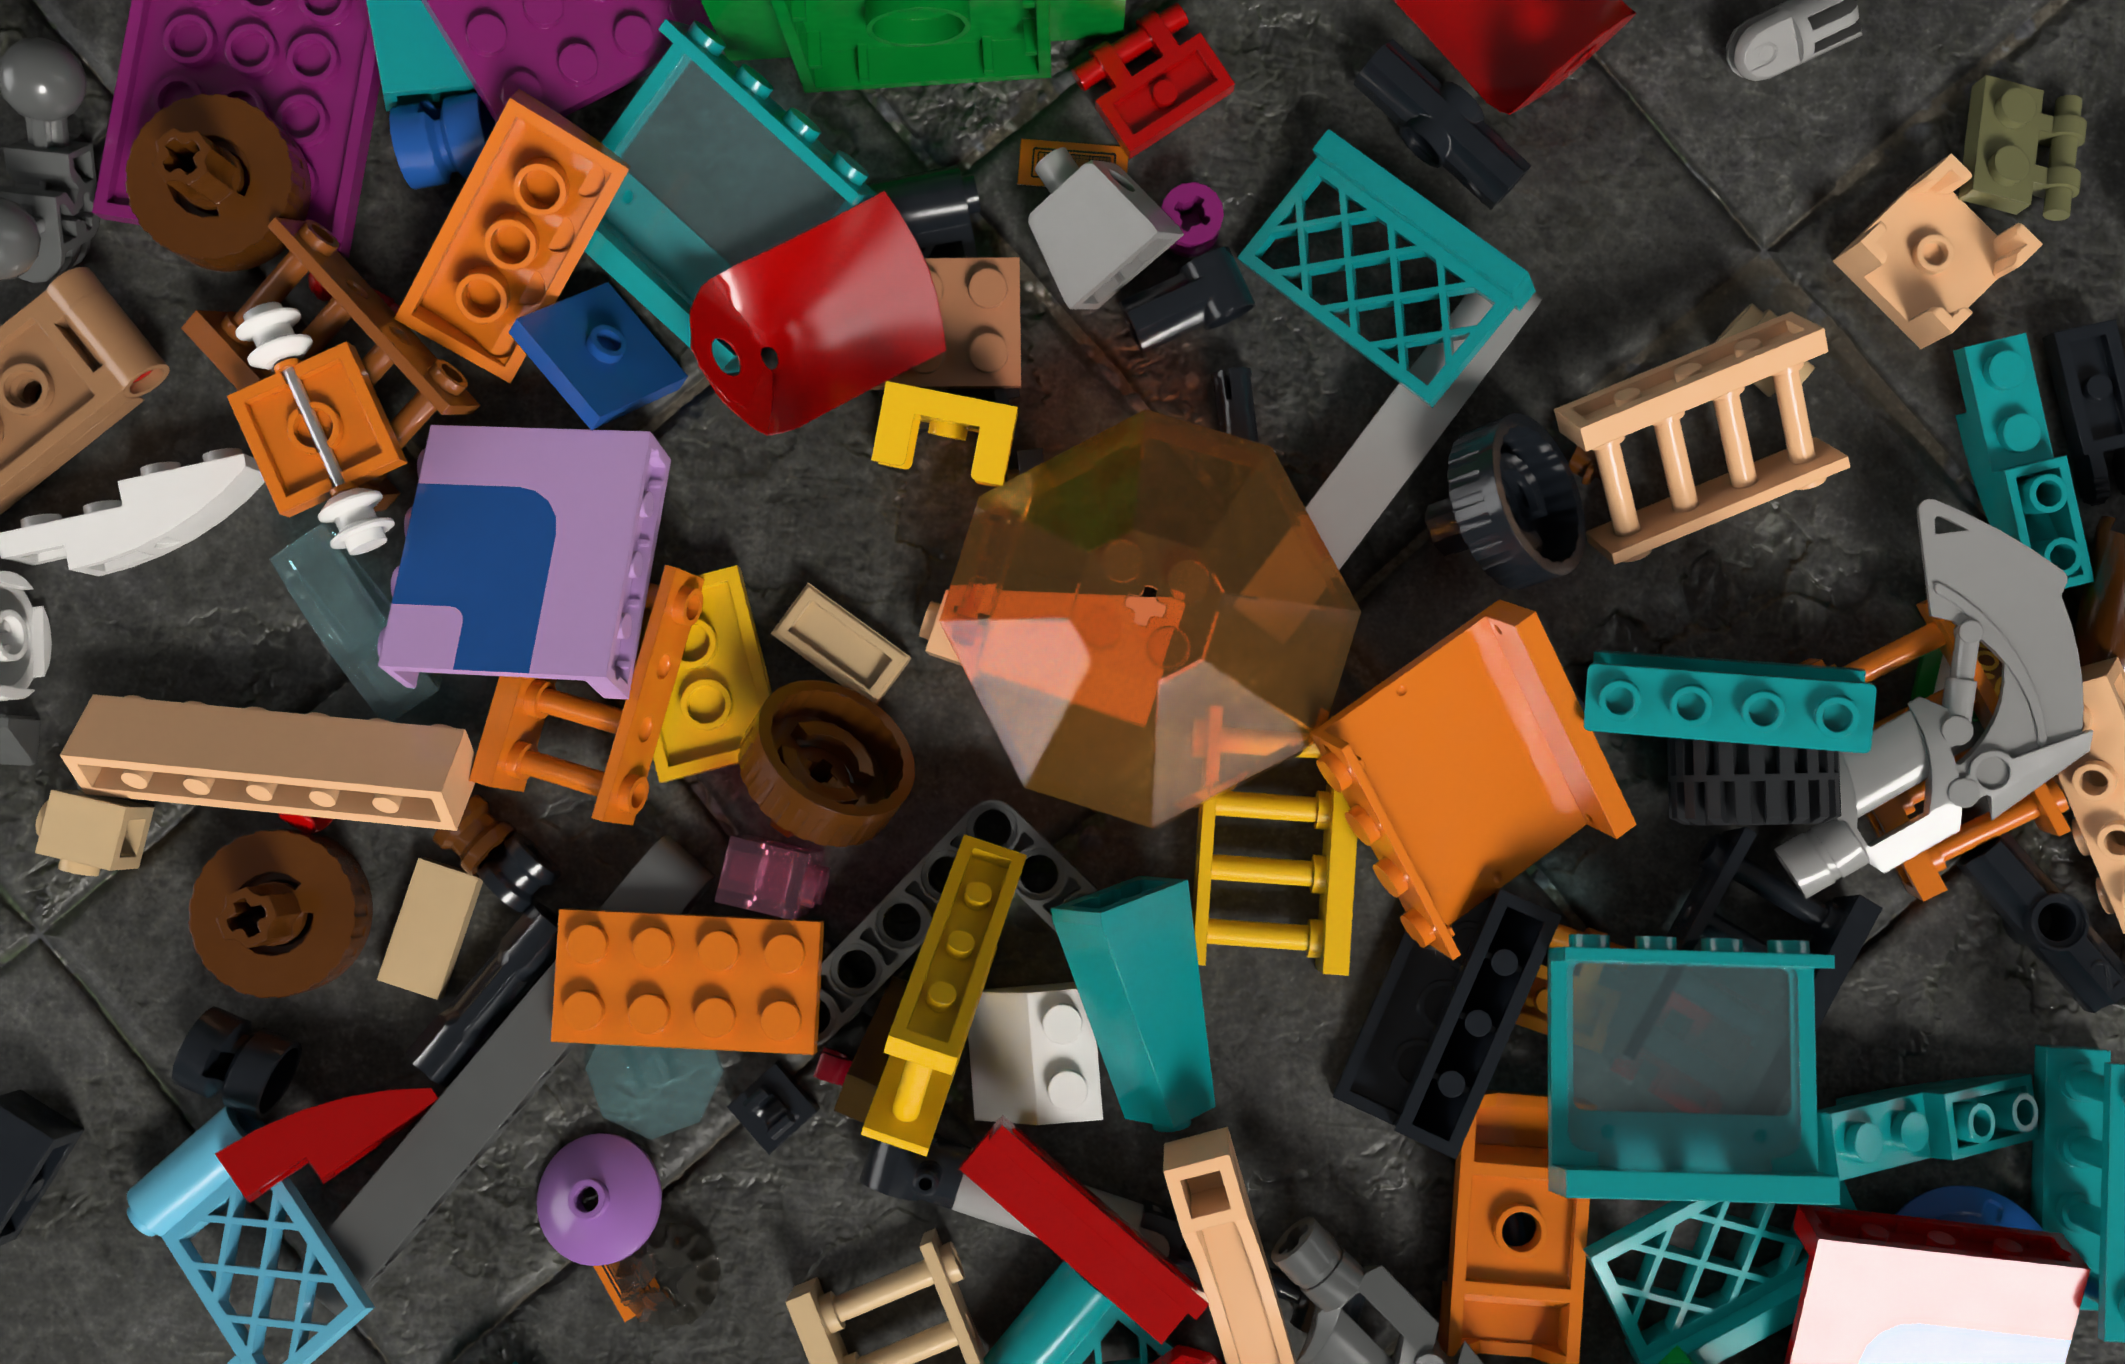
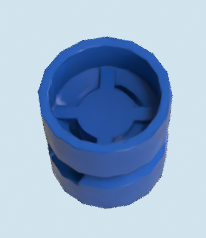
(439, 141)

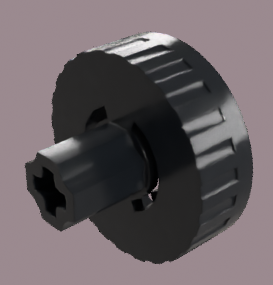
(1511, 504)

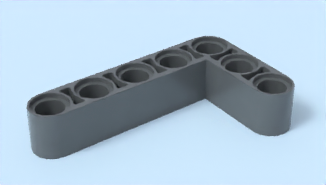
(919, 891)

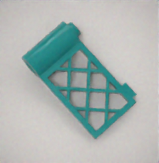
(1066, 1325)

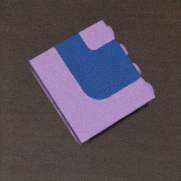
(527, 555)

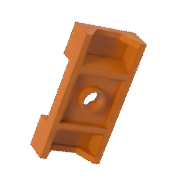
(1503, 1294)

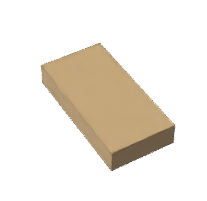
(840, 644)
(430, 928)

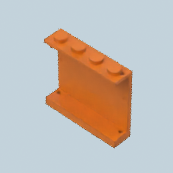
(1468, 769)

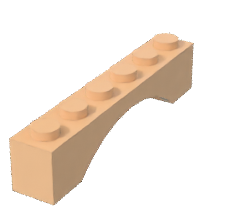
(1226, 1248)

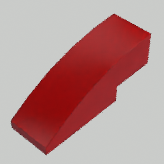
(324, 1136)

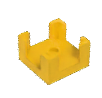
(947, 417)

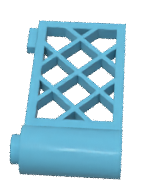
(191, 1192)

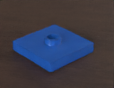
(598, 355)

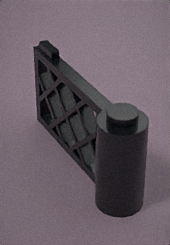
(937, 213)

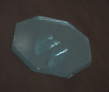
(653, 1087)

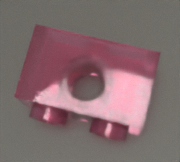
(772, 876)

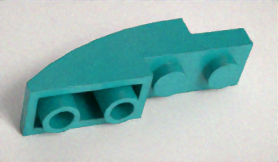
(2012, 456)
(1925, 1122)

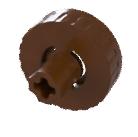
(189, 163)
(809, 787)
(246, 946)

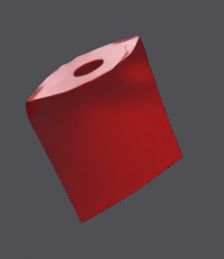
(1517, 46)
(835, 306)

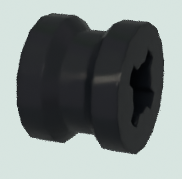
(518, 872)

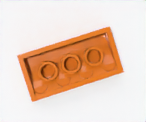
(512, 234)

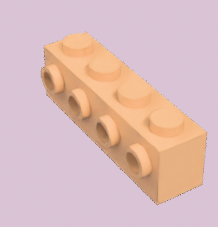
(2098, 783)

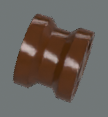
(477, 837)

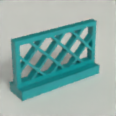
(1420, 224)
(1725, 1322)

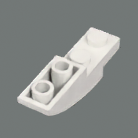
(154, 516)

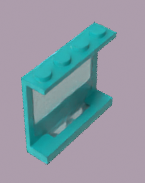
(711, 179)
(1684, 1072)

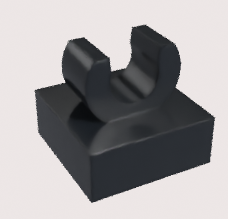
(773, 1107)

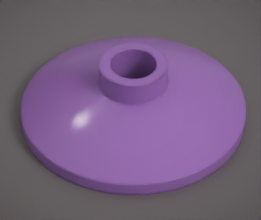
(626, 1205)

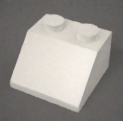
(1034, 1056)

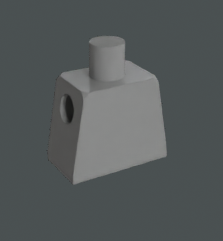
(1096, 228)

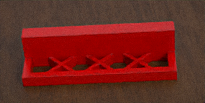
(1083, 1230)

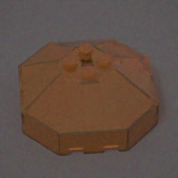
(1195, 698)

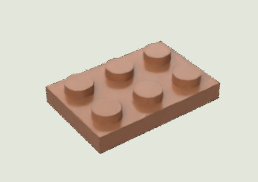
(980, 326)

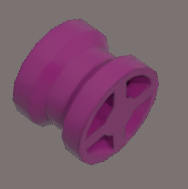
(1197, 236)

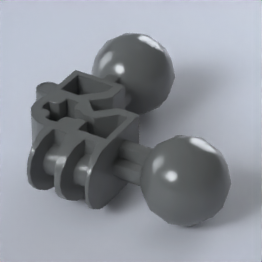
(49, 210)

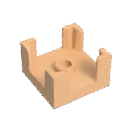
(1932, 255)

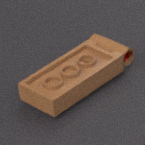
(90, 374)

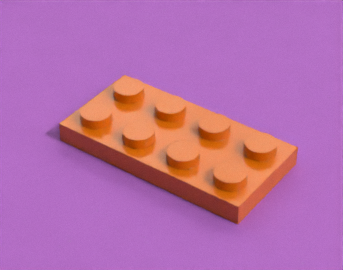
(687, 981)

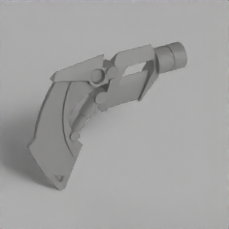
(2013, 606)

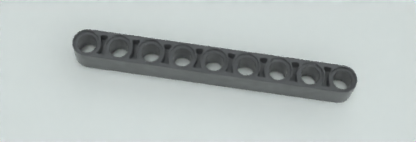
(485, 1095)

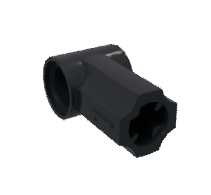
(1204, 294)

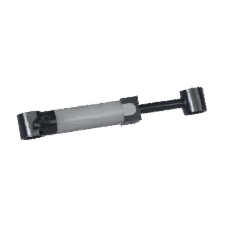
(940, 1182)

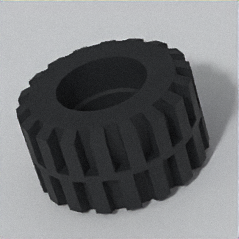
(1751, 784)

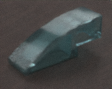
(348, 618)

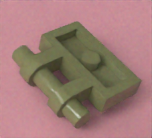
(2003, 144)

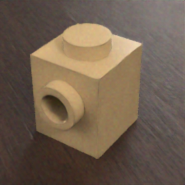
(92, 832)

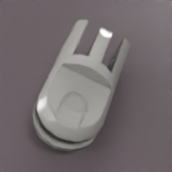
(1790, 36)

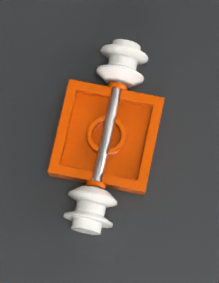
(316, 428)

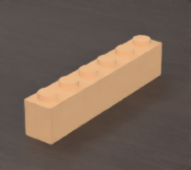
(272, 761)

